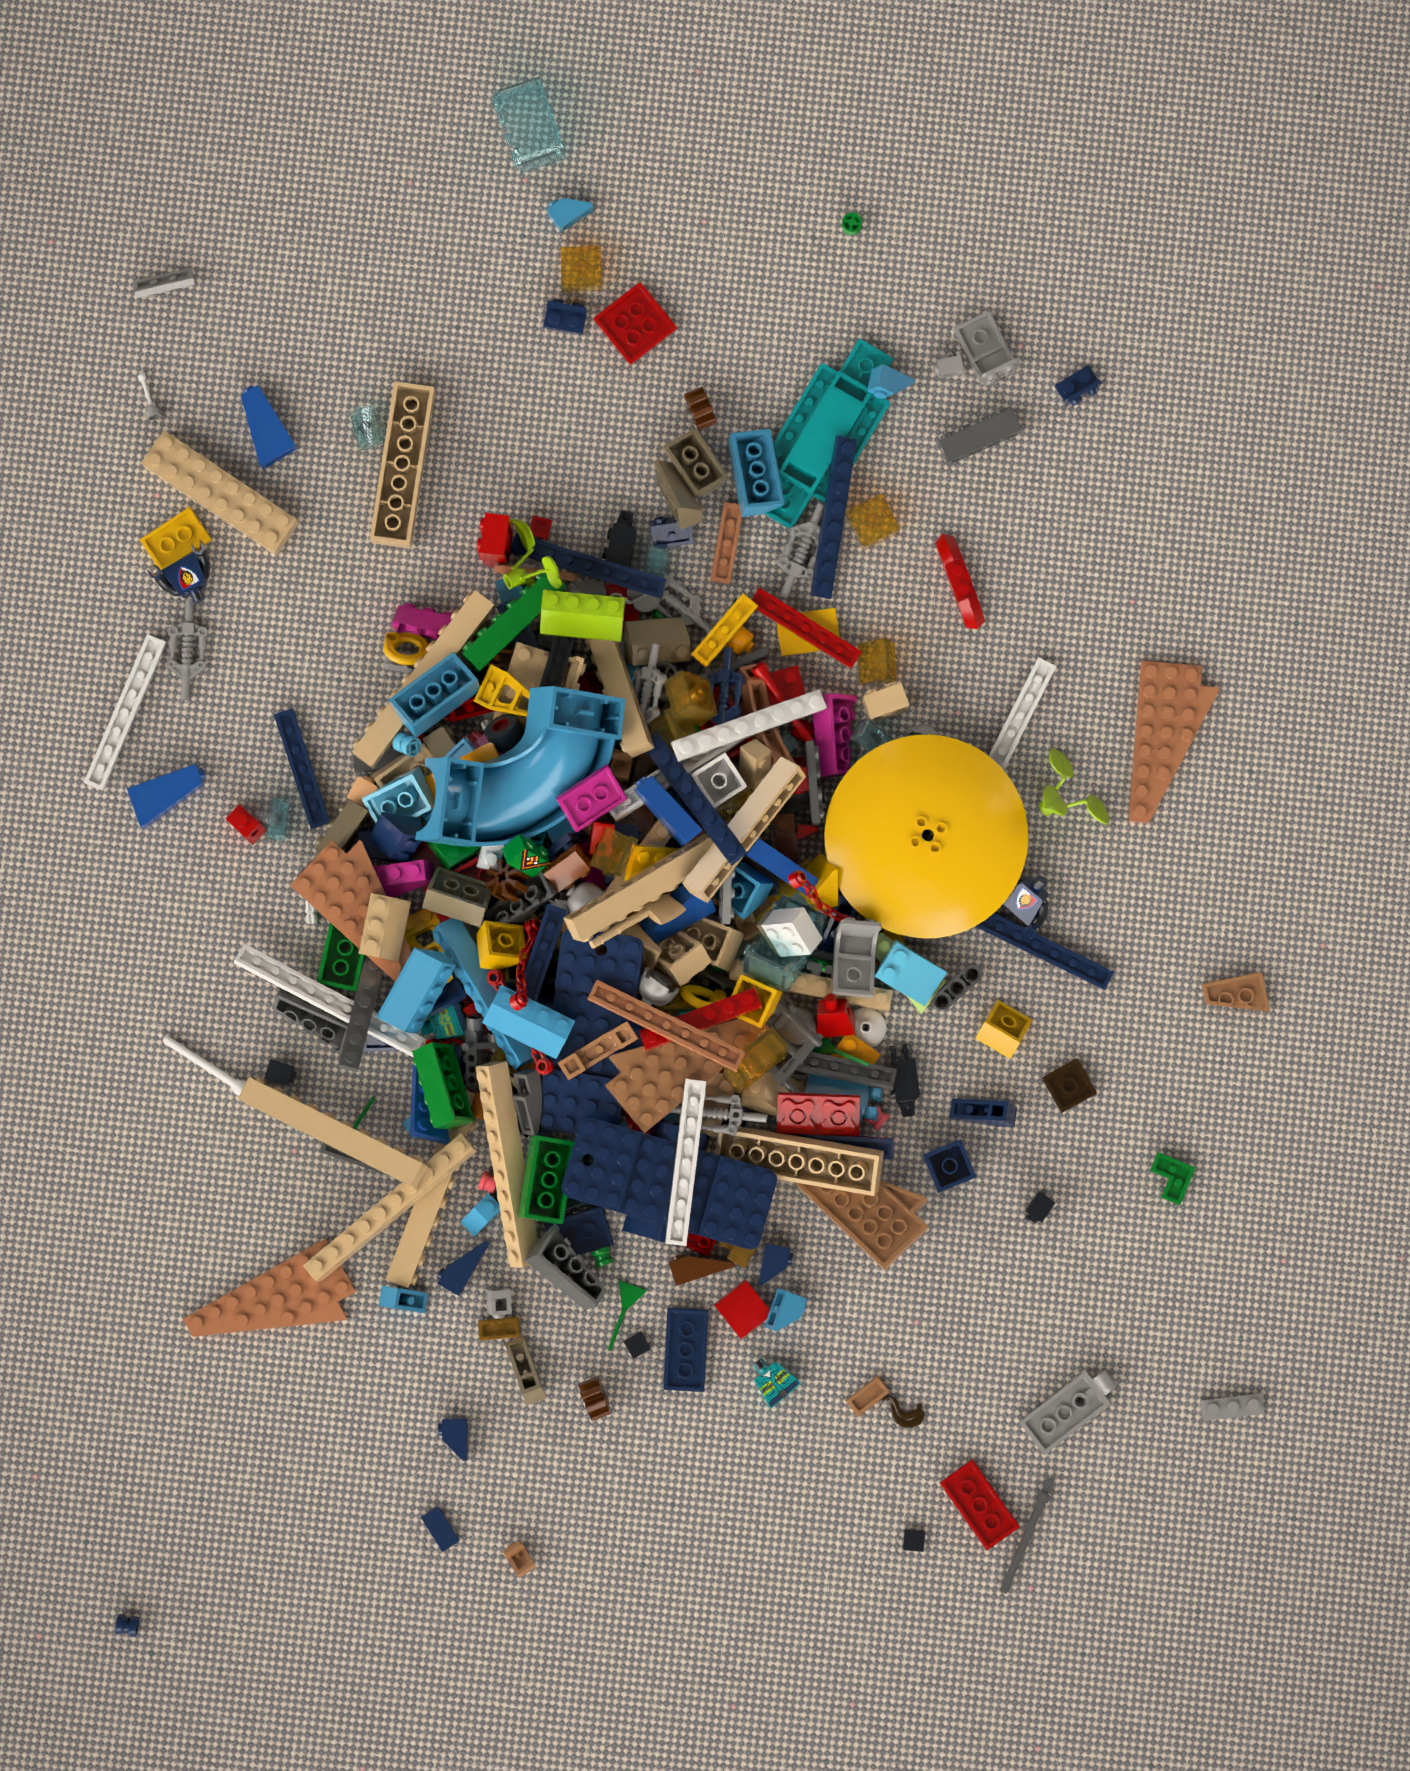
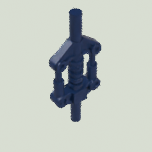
(724, 679)

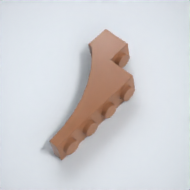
(755, 699)

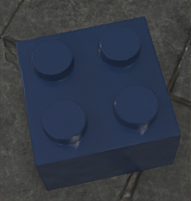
(949, 1166)

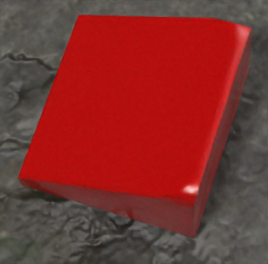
(810, 728)
(805, 831)

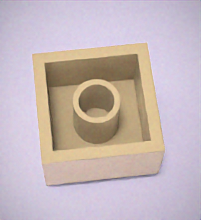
(885, 702)

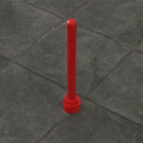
(762, 672)

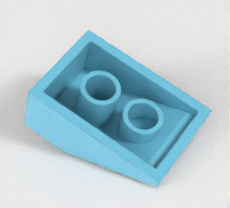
(403, 796)
(909, 973)

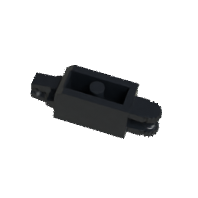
(622, 540)
(906, 1083)

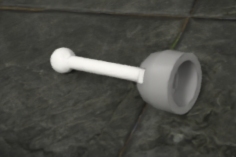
(152, 410)

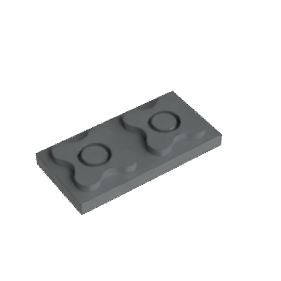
(815, 791)

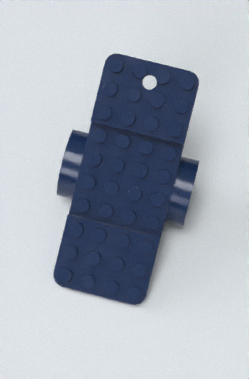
(578, 968)
(635, 1178)

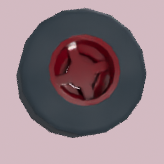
(504, 732)

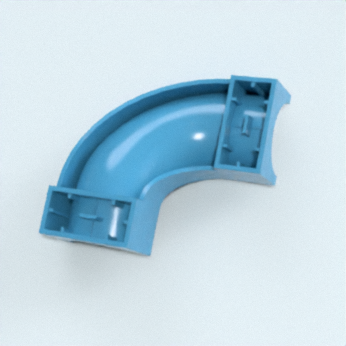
(515, 794)

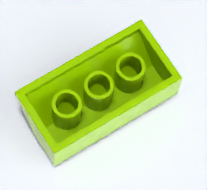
(582, 615)

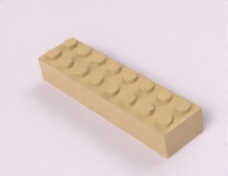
(402, 465)
(220, 493)
(806, 1159)

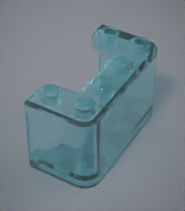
(528, 125)
(771, 968)

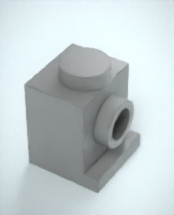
(949, 366)
(504, 1307)

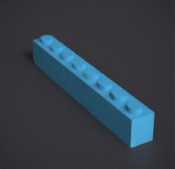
(463, 952)

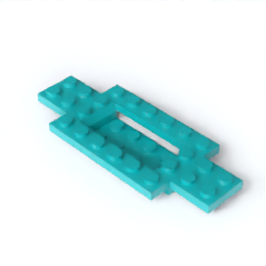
(826, 411)

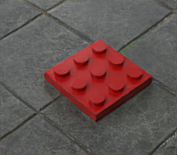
(635, 323)

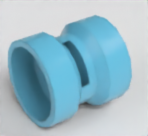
(406, 744)

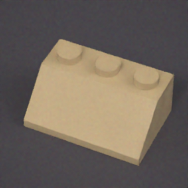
(384, 927)

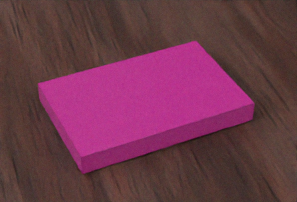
(591, 798)

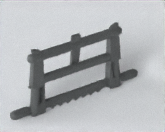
(798, 1056)

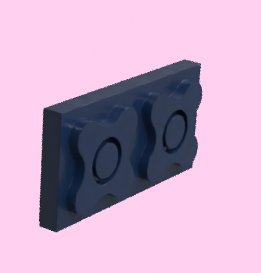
(685, 1349)

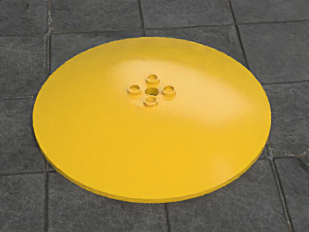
(879, 846)

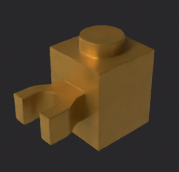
(738, 1255)

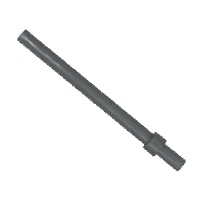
(1043, 1497)

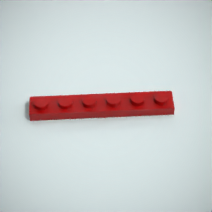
(806, 628)
(709, 1016)

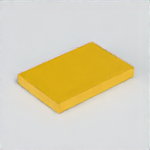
(174, 538)
(794, 645)

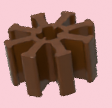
(700, 408)
(506, 882)
(595, 1398)

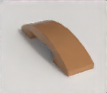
(597, 1050)

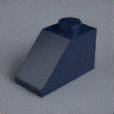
(774, 1262)
(455, 1436)

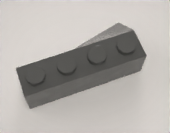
(538, 893)
(313, 1019)
(565, 1269)

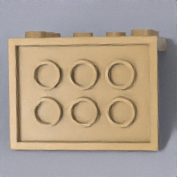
(528, 667)

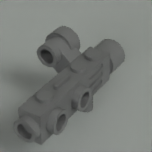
(475, 1048)

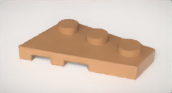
(1238, 992)

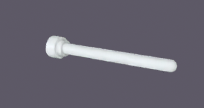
(237, 1085)

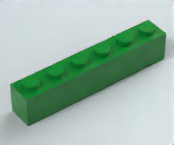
(509, 625)

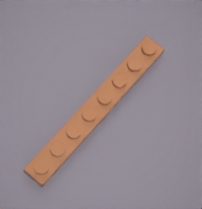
(666, 1025)

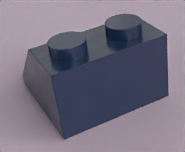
(396, 835)

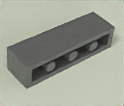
(979, 436)

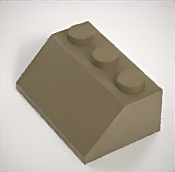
(696, 463)
(678, 495)
(666, 632)
(345, 827)
(457, 896)

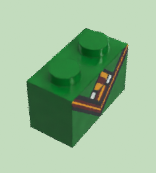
(526, 855)

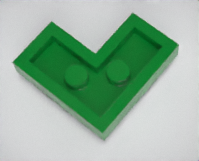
(1178, 1176)

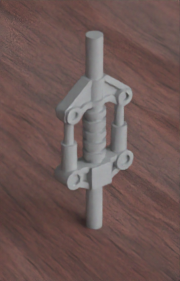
(794, 569)
(691, 614)
(187, 629)
(650, 675)
(735, 1114)

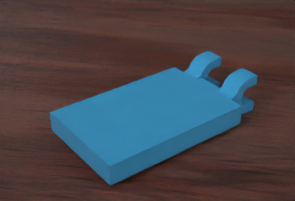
(825, 1085)

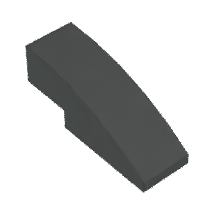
(528, 1100)

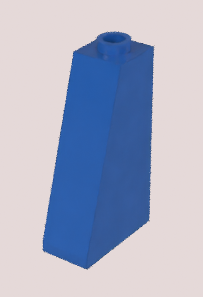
(267, 431)
(163, 793)
(667, 810)
(777, 863)
(695, 910)

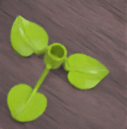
(519, 576)
(1054, 803)

